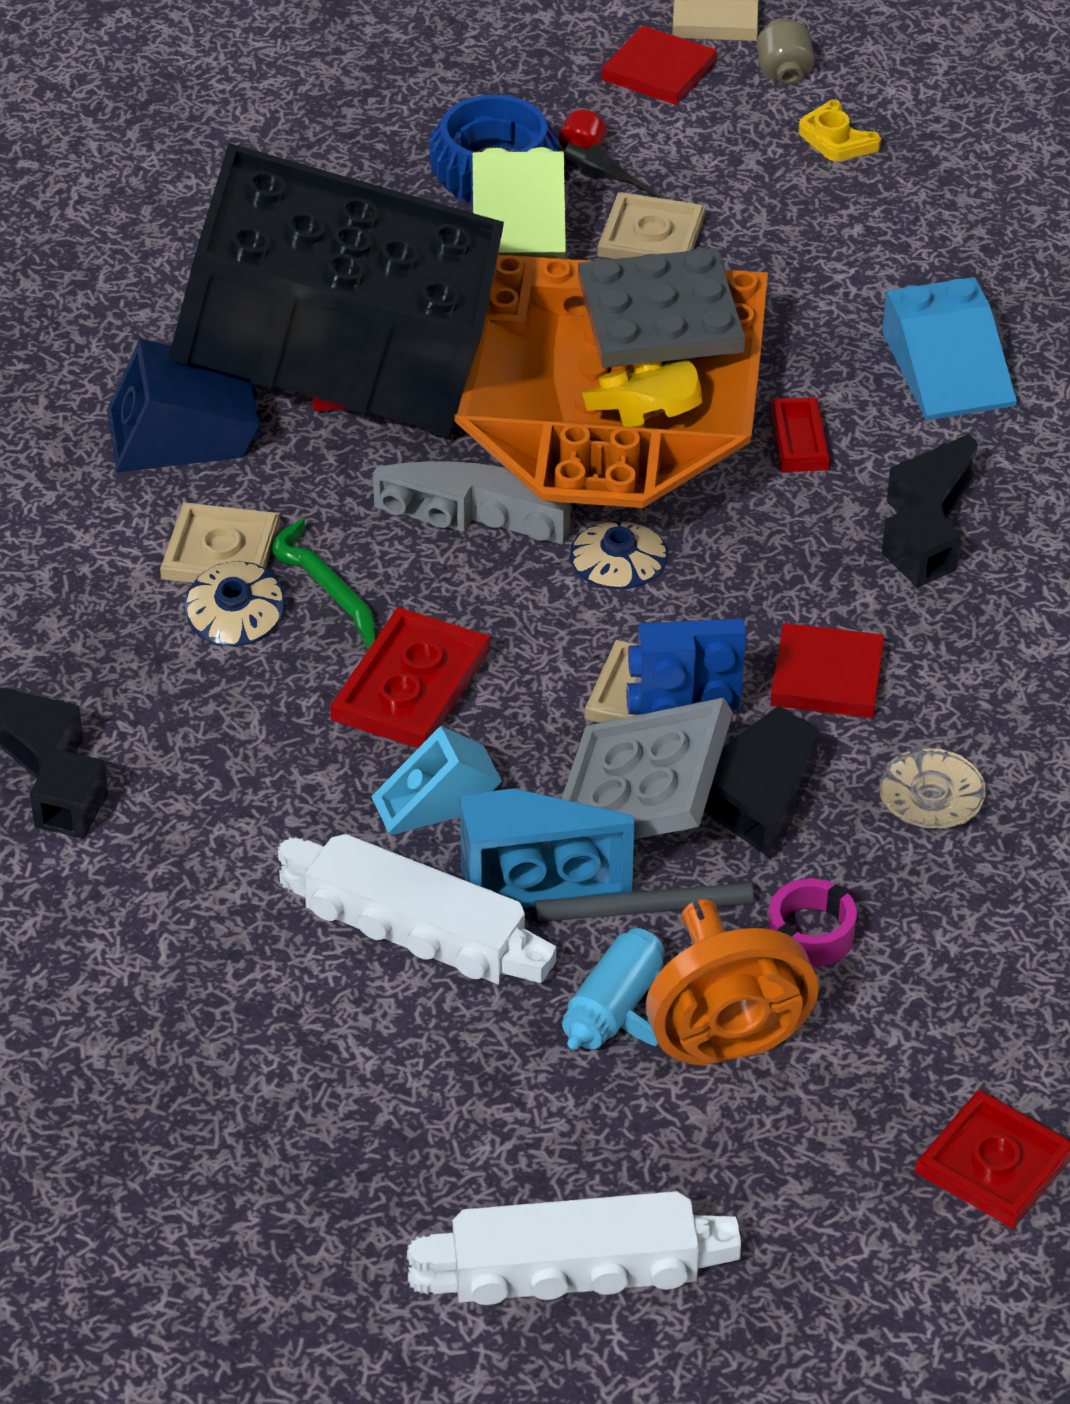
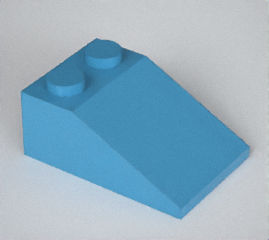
(948, 348)
(544, 846)

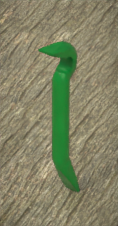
(325, 578)

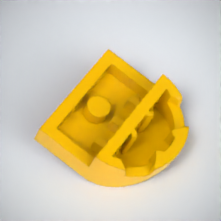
(647, 391)

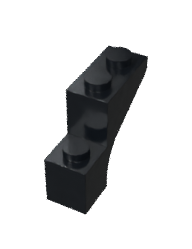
(924, 495)
(44, 740)

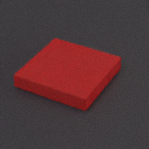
(659, 65)
(827, 670)
(995, 1158)

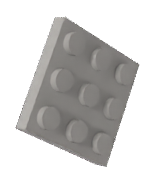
(652, 765)

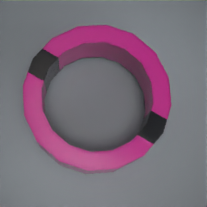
(819, 895)

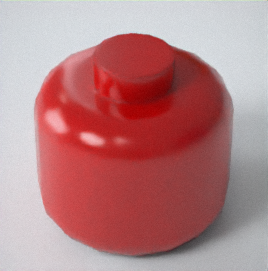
(582, 129)

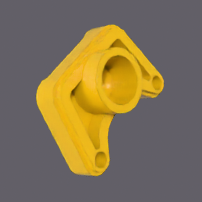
(831, 135)

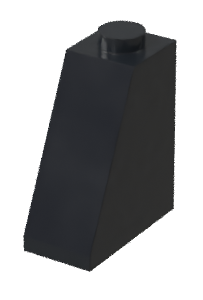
(764, 779)

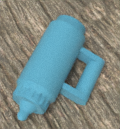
(613, 991)

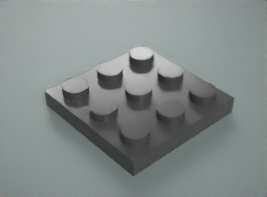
(660, 307)

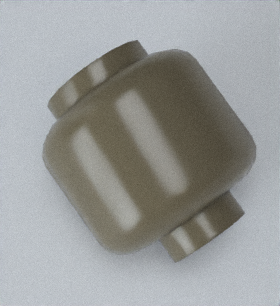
(785, 49)

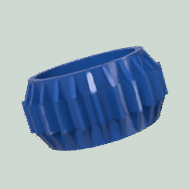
(479, 124)

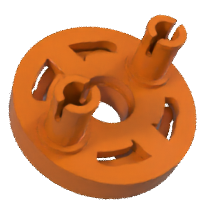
(730, 991)

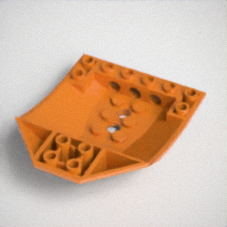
(542, 355)

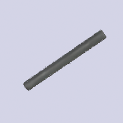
(642, 902)

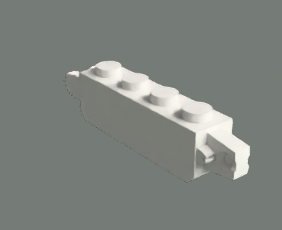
(415, 908)
(572, 1248)

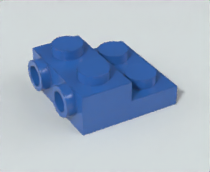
(686, 664)

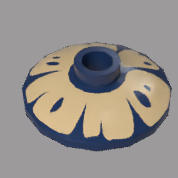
(618, 555)
(237, 619)

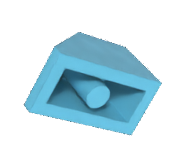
(432, 780)

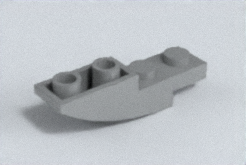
(460, 492)

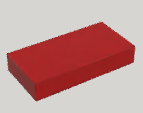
(799, 434)

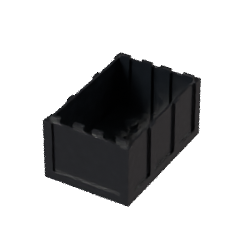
(338, 289)

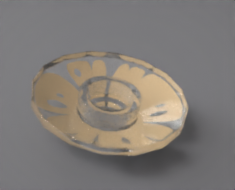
(932, 788)

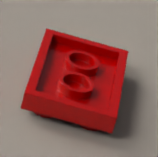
(410, 678)

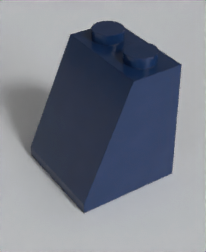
(179, 412)

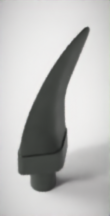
(598, 164)

